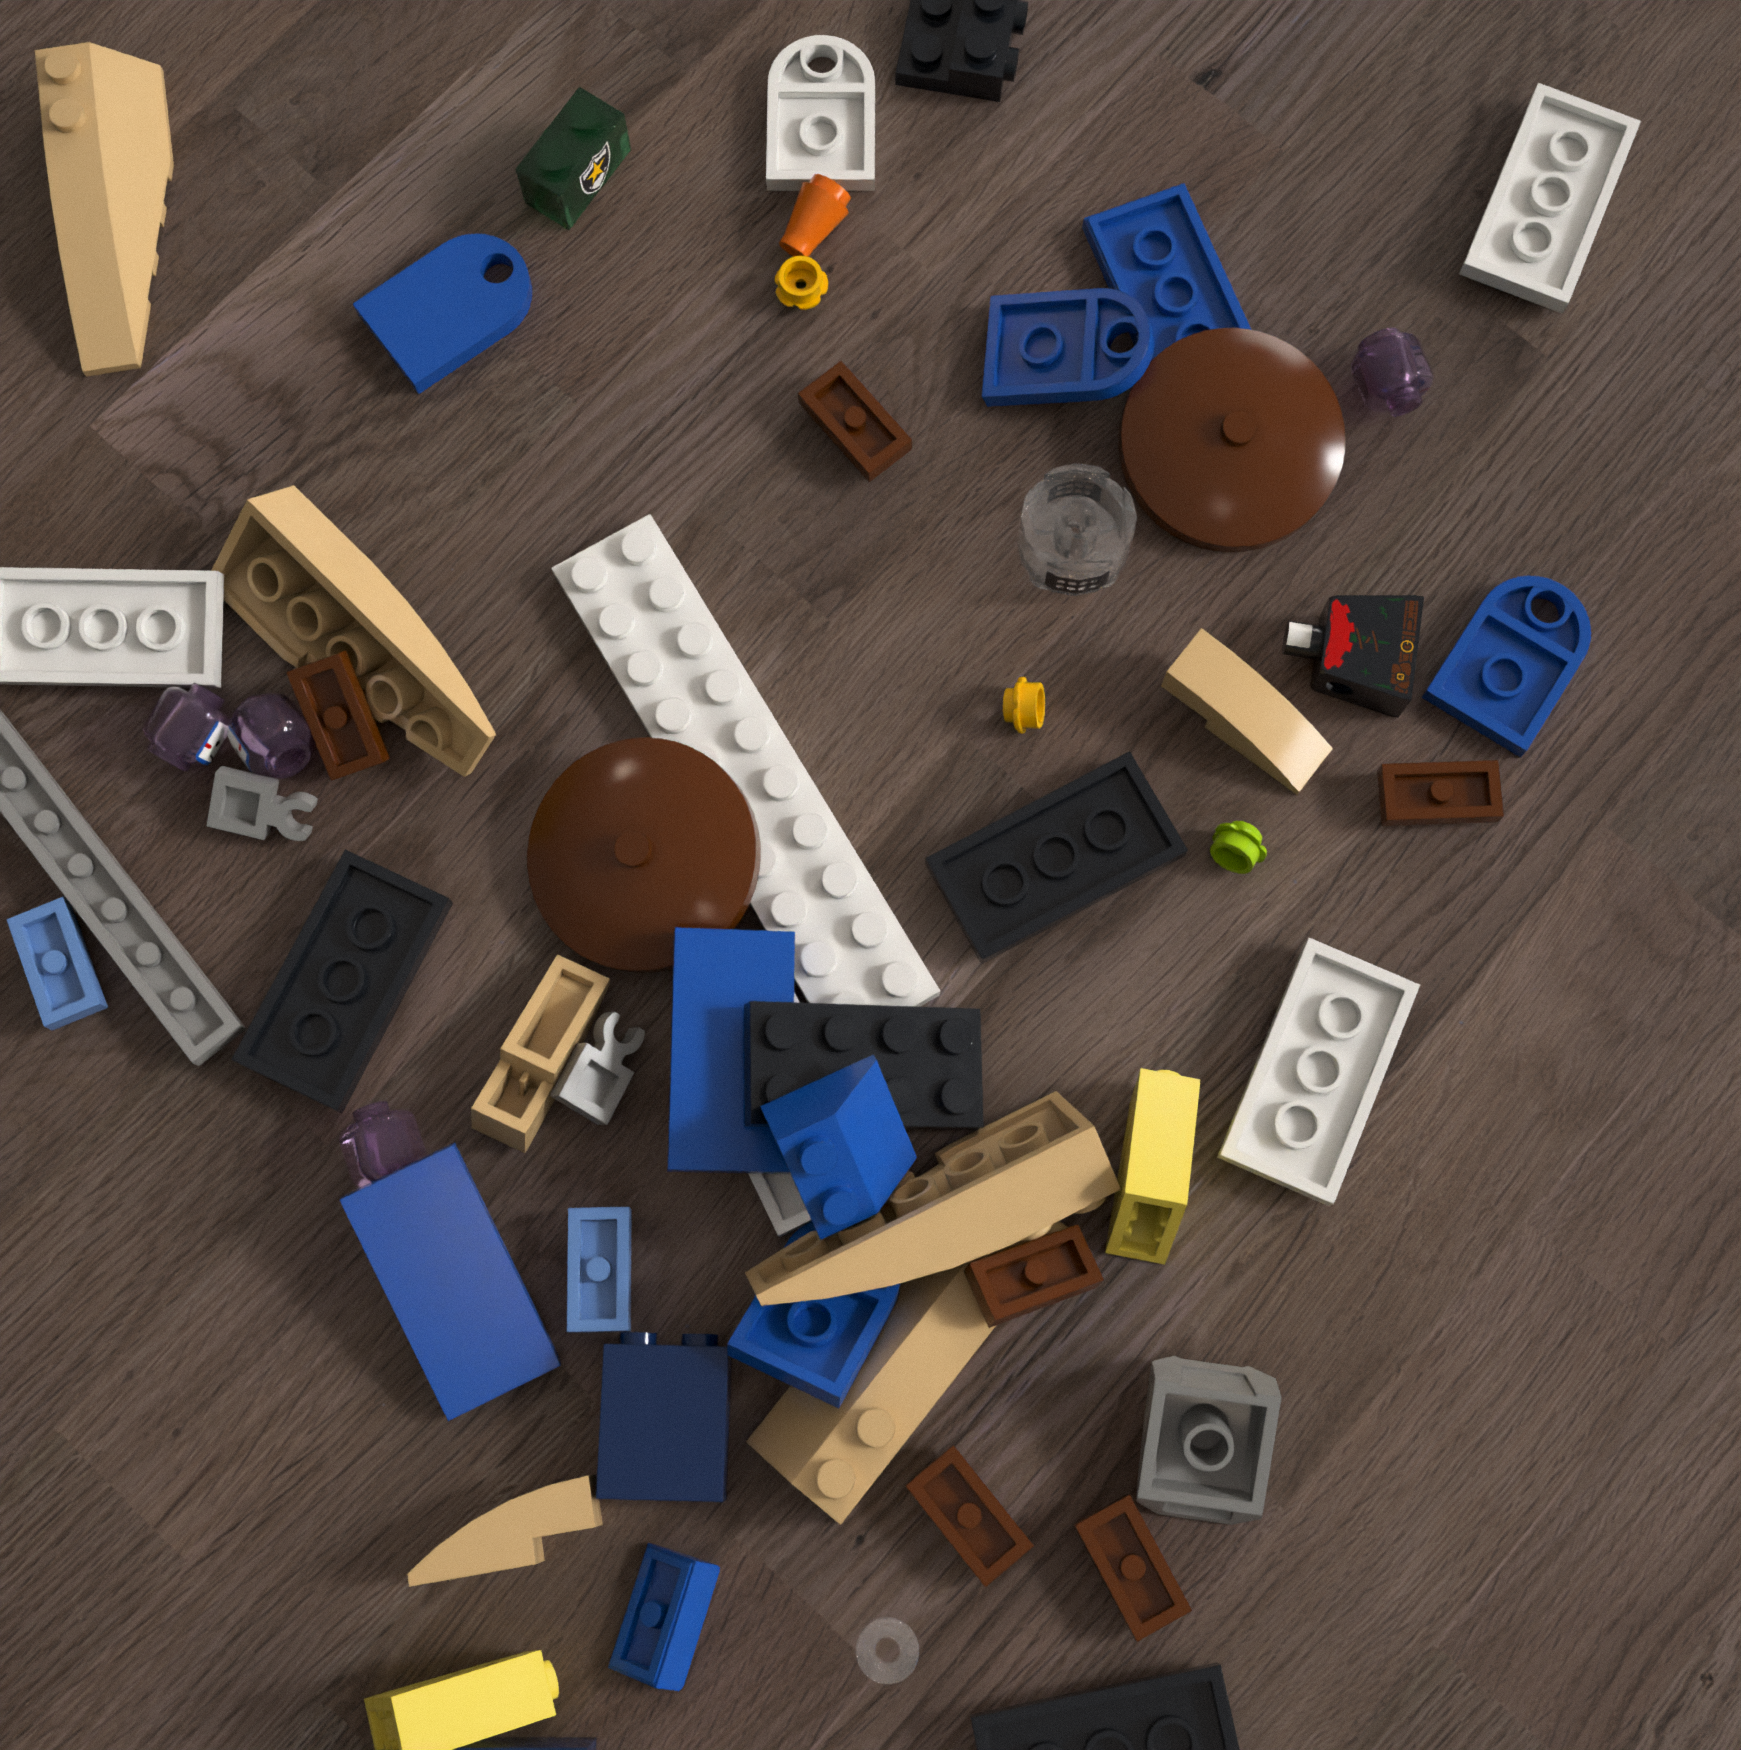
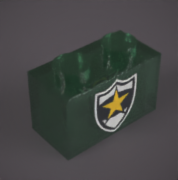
(574, 158)

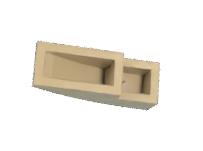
(1246, 711)
(536, 1053)
(512, 1532)

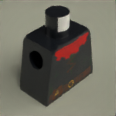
(1362, 649)

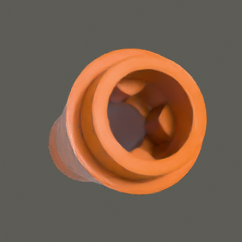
(815, 215)

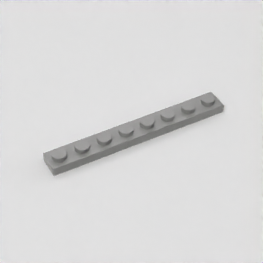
(111, 903)

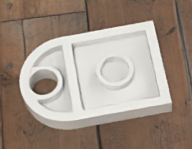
(821, 118)

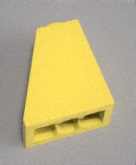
(1154, 1166)
(464, 1704)

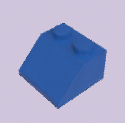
(842, 1144)

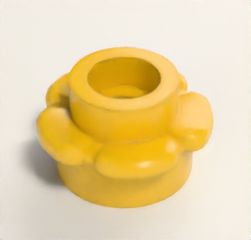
(800, 270)
(1024, 705)

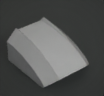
(1207, 1440)

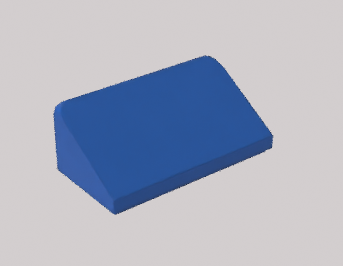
(664, 1618)

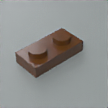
(855, 421)
(338, 715)
(1440, 793)
(1033, 1275)
(969, 1516)
(1132, 1567)

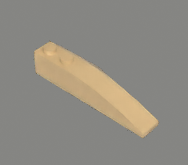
(107, 192)
(322, 595)
(981, 1197)
(918, 1354)

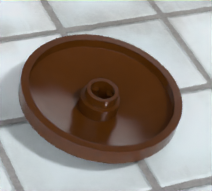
(1231, 440)
(638, 846)

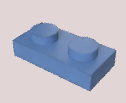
(57, 963)
(599, 1270)

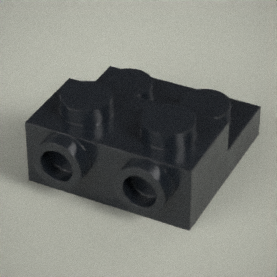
(961, 46)

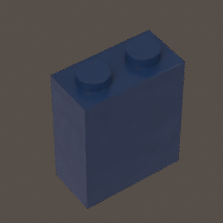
(664, 1419)

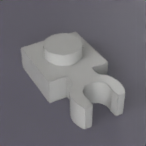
(250, 806)
(594, 1075)

